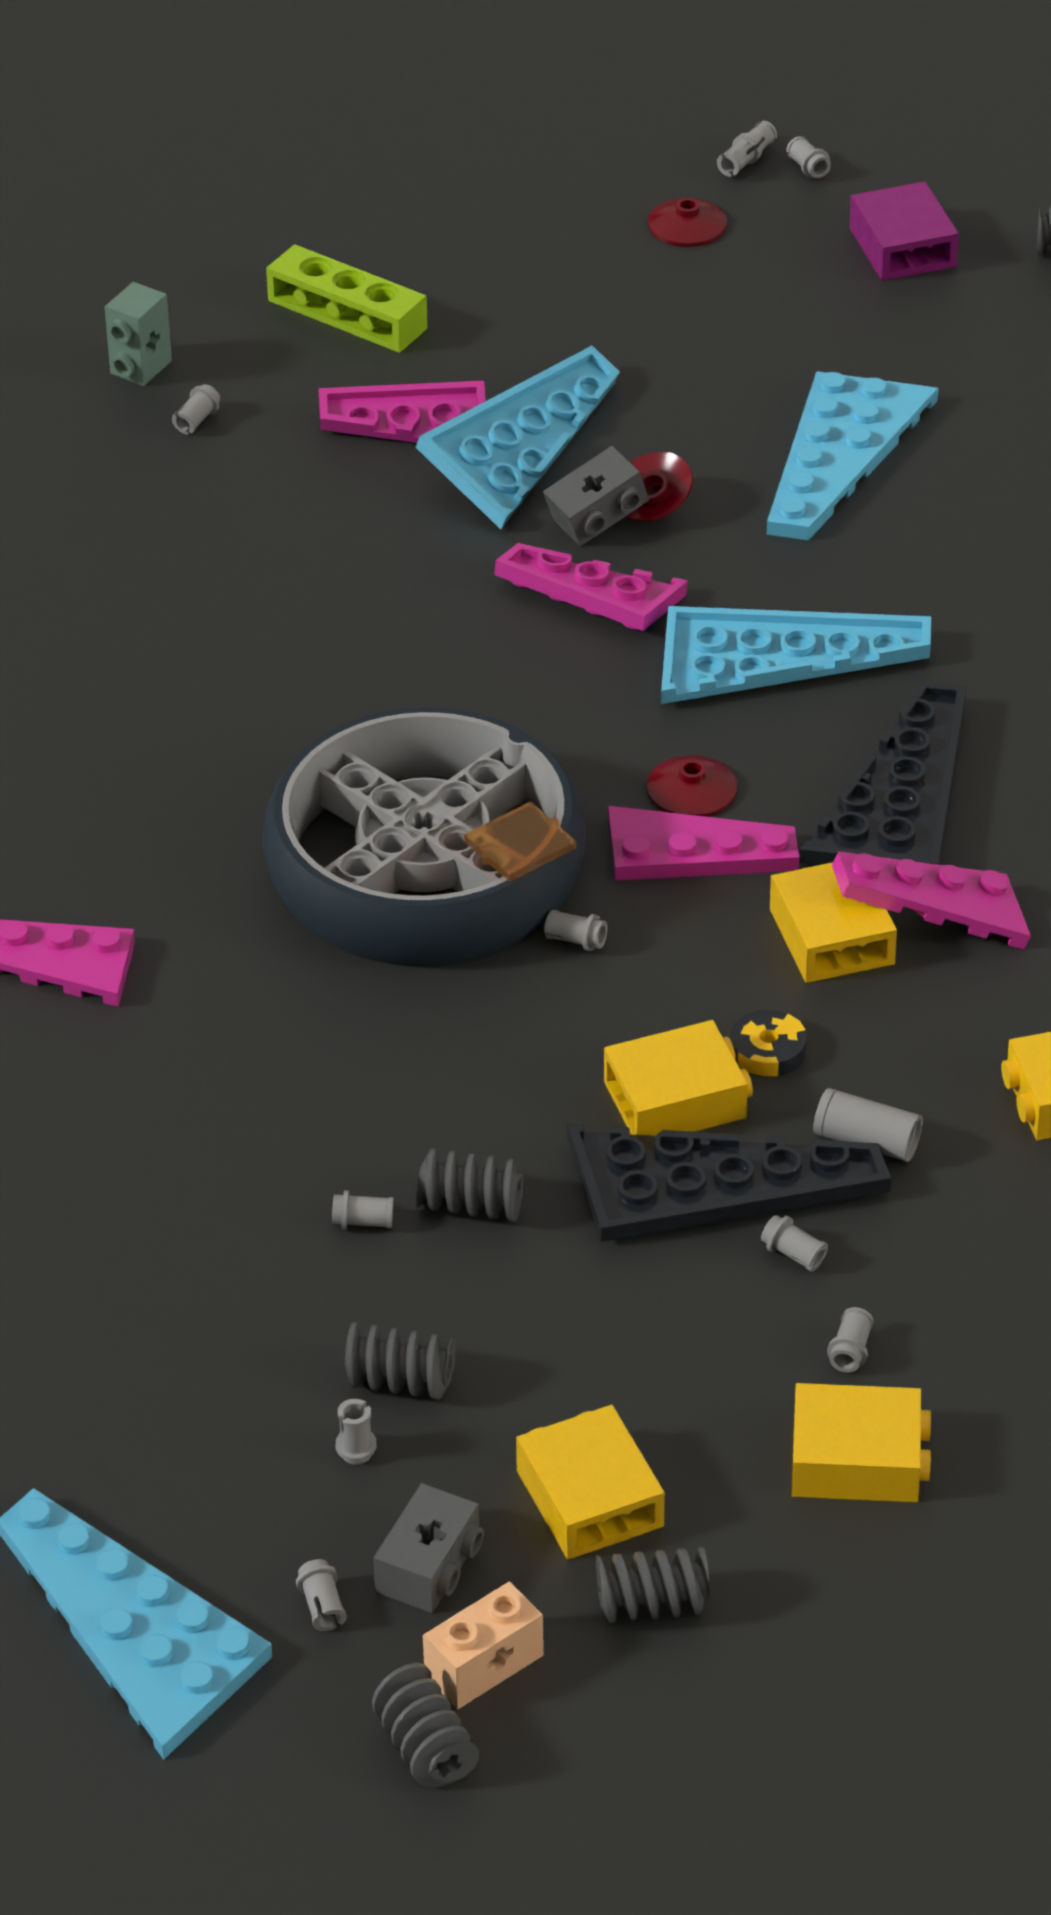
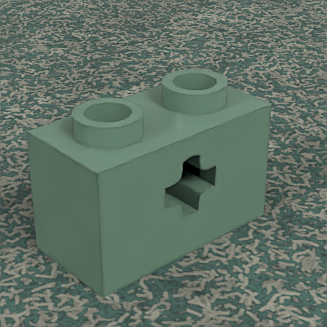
(138, 333)

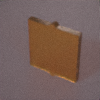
(520, 841)

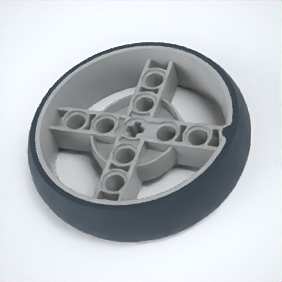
(415, 833)

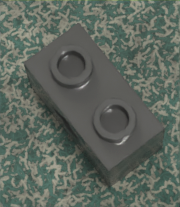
(596, 495)
(427, 1548)

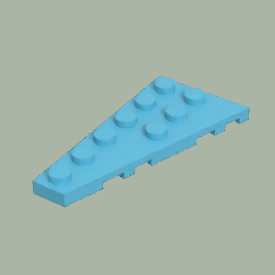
(514, 438)
(840, 438)
(753, 648)
(140, 1628)

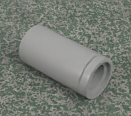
(858, 1119)

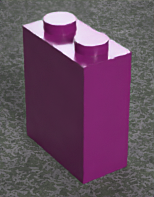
(903, 231)

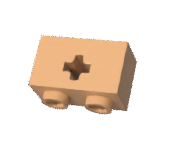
(484, 1644)

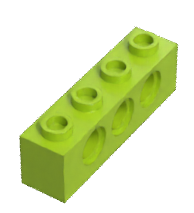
(347, 298)

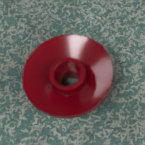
(687, 222)
(667, 484)
(692, 786)

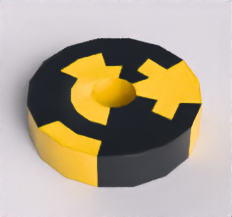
(769, 1042)

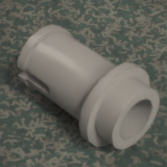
(814, 161)
(203, 401)
(589, 931)
(362, 1211)
(793, 1242)
(848, 1349)
(355, 1440)
(318, 1582)

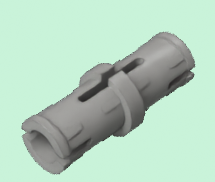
(746, 148)

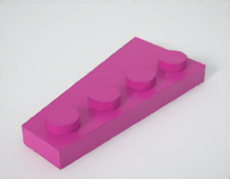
(398, 410)

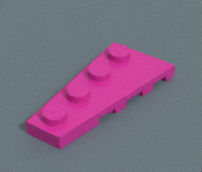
(591, 585)
(684, 845)
(935, 892)
(68, 955)

